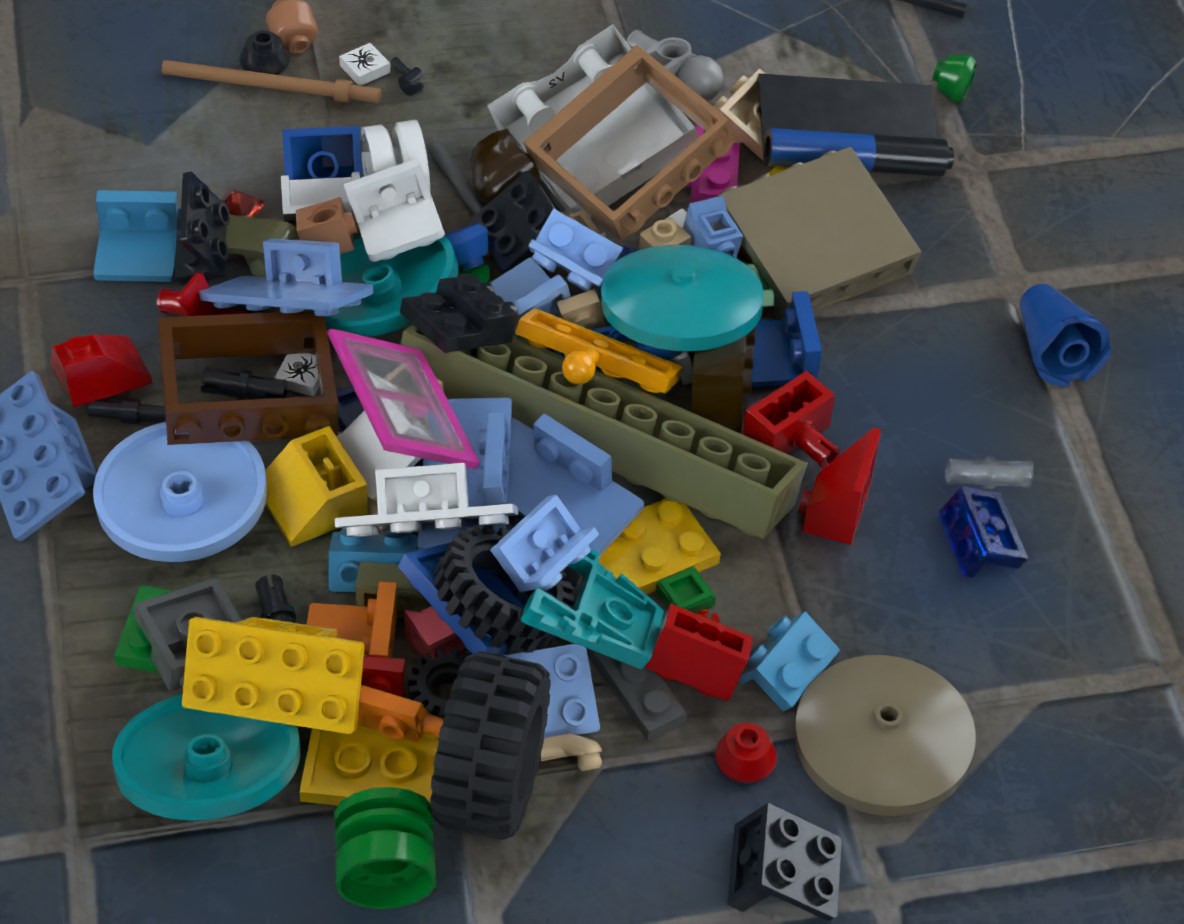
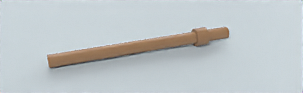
(341, 90)

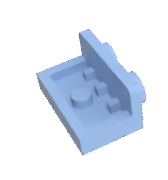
(543, 546)

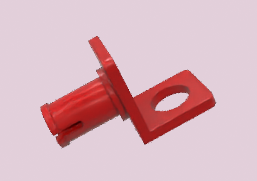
(188, 300)

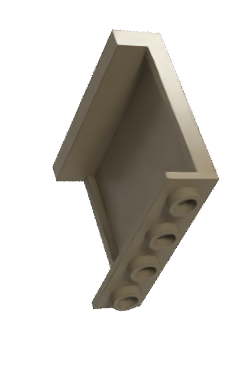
(821, 231)

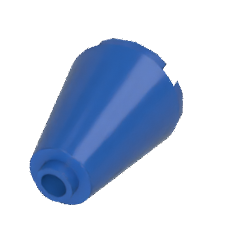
(1063, 336)

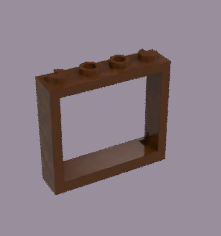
(246, 336)

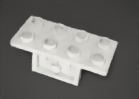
(423, 496)

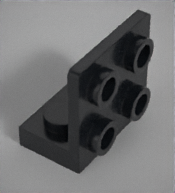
(200, 232)
(784, 859)

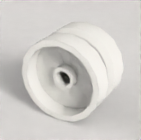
(381, 153)

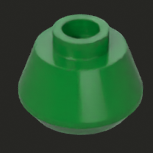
(955, 76)

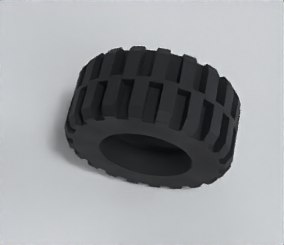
(490, 745)

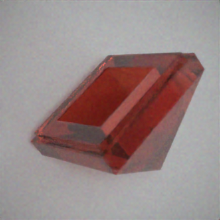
(241, 203)

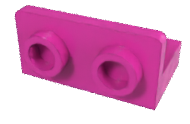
(717, 176)

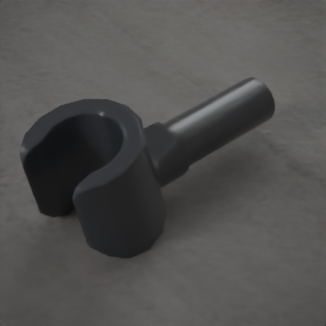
(409, 80)

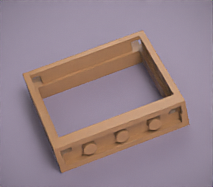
(597, 103)

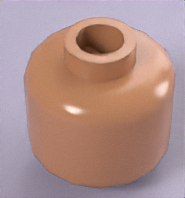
(293, 24)

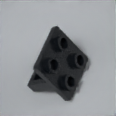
(514, 220)

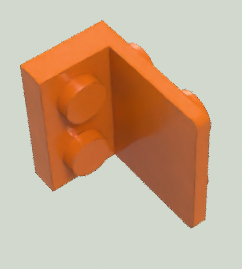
(370, 624)

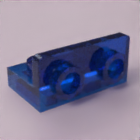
(981, 531)

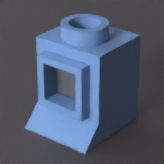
(712, 226)

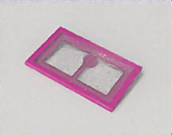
(403, 399)

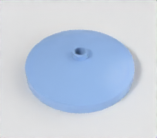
(178, 497)

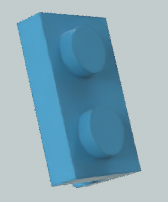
(349, 551)
(789, 659)

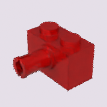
(795, 419)
(700, 652)

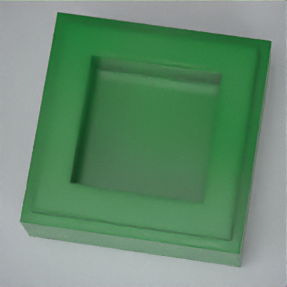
(686, 591)

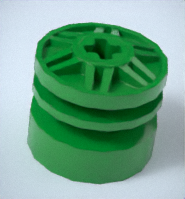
(384, 848)

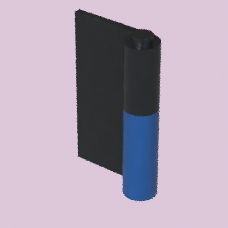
(882, 122)

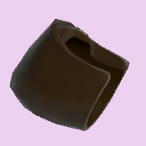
(497, 163)

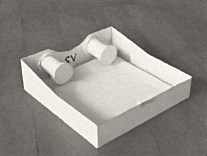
(619, 150)

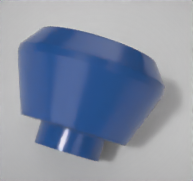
(469, 245)

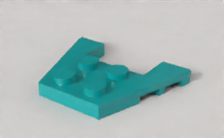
(606, 617)

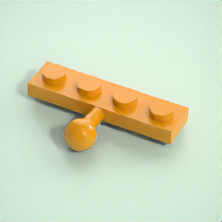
(588, 349)

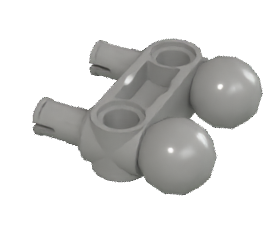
(676, 55)

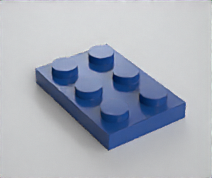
(420, 568)

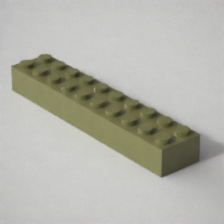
(646, 436)

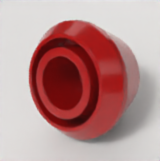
(746, 753)

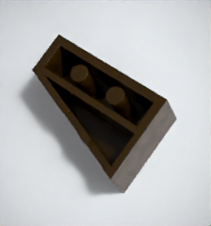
(721, 380)

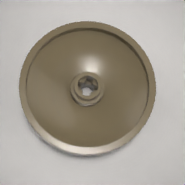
(884, 735)

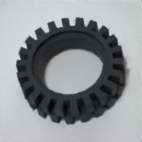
(477, 603)

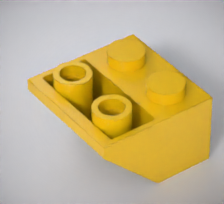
(313, 485)

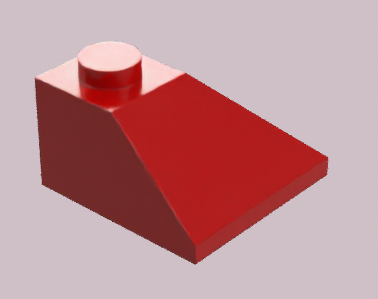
(98, 367)
(841, 491)

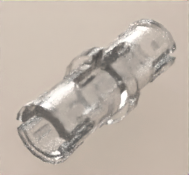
(989, 472)

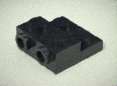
(462, 314)

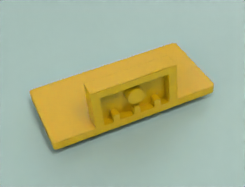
(274, 672)

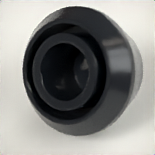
(264, 53)

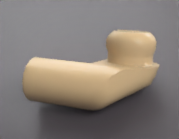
(572, 745)

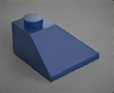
(322, 152)

